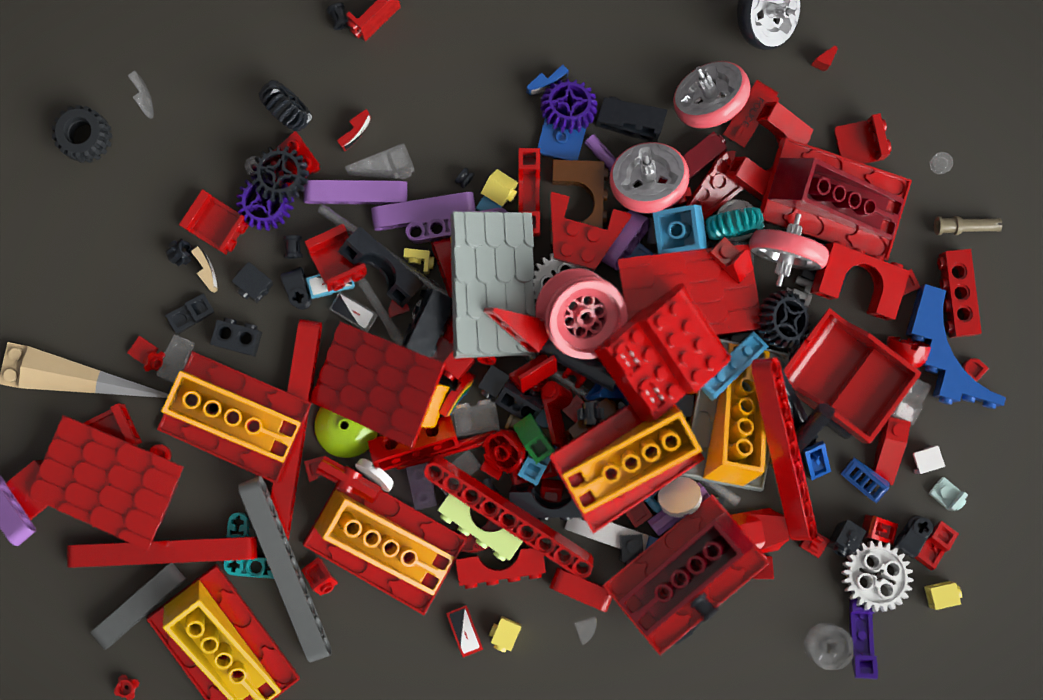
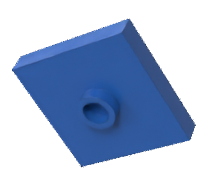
(560, 145)

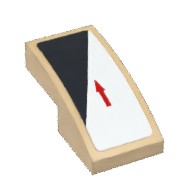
(207, 273)

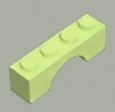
(501, 541)

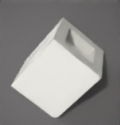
(928, 460)

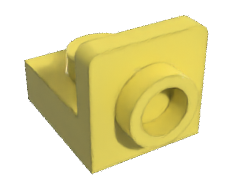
(415, 256)

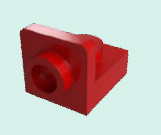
(319, 577)

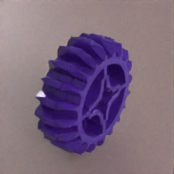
(558, 111)
(257, 205)

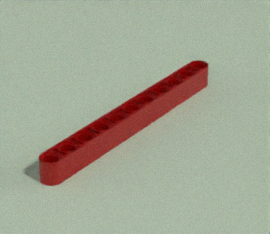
(300, 385)

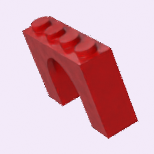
(780, 123)
(888, 278)

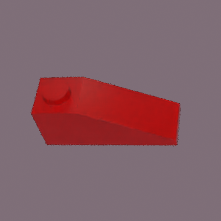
(525, 329)
(891, 448)

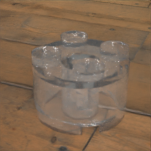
(841, 645)

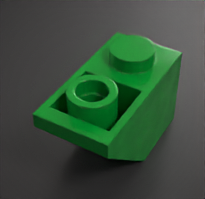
(533, 438)

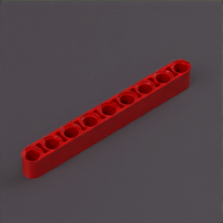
(784, 448)
(514, 526)
(162, 552)

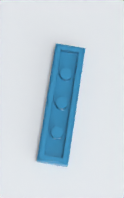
(741, 358)

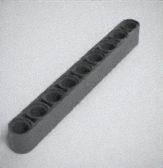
(285, 569)

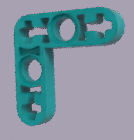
(245, 569)

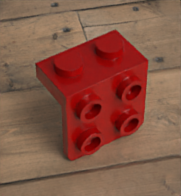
(863, 140)

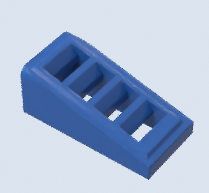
(866, 490)

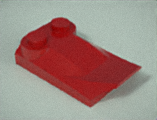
(764, 527)

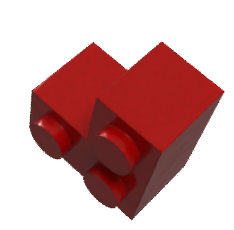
(454, 367)

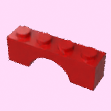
(530, 185)
(473, 570)

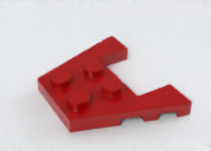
(580, 242)

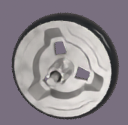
(763, 31)

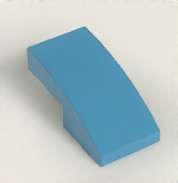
(533, 472)

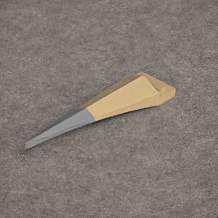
(36, 369)

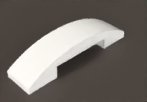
(607, 535)

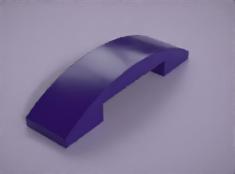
(861, 632)

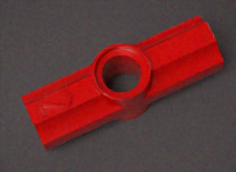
(348, 479)

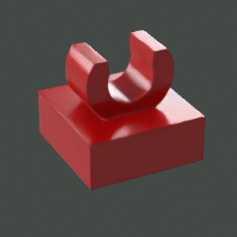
(816, 546)

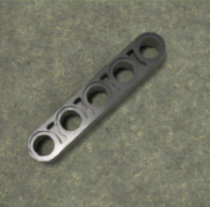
(138, 606)

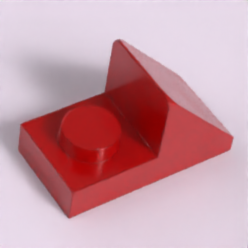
(733, 261)

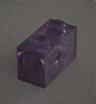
(421, 488)

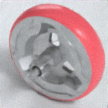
(699, 85)
(648, 164)
(788, 249)

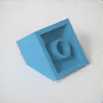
(680, 229)

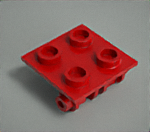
(295, 142)

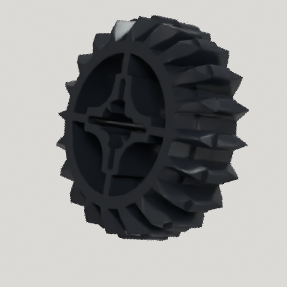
(285, 105)
(262, 167)
(783, 319)

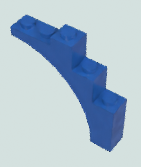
(953, 381)

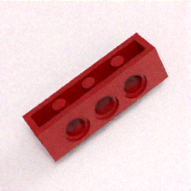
(966, 284)
(425, 446)

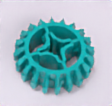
(734, 223)

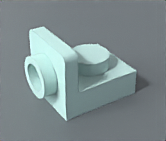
(948, 495)

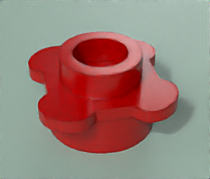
(153, 360)
(120, 687)

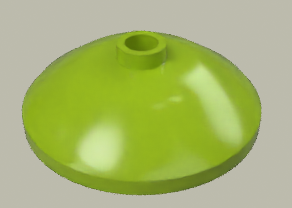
(338, 441)

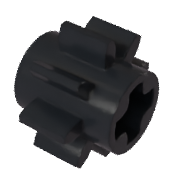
(179, 252)
(590, 413)

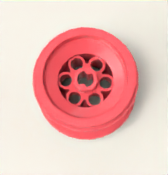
(604, 311)

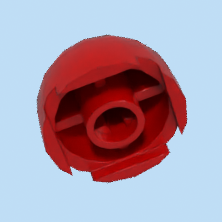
(911, 351)
(504, 450)

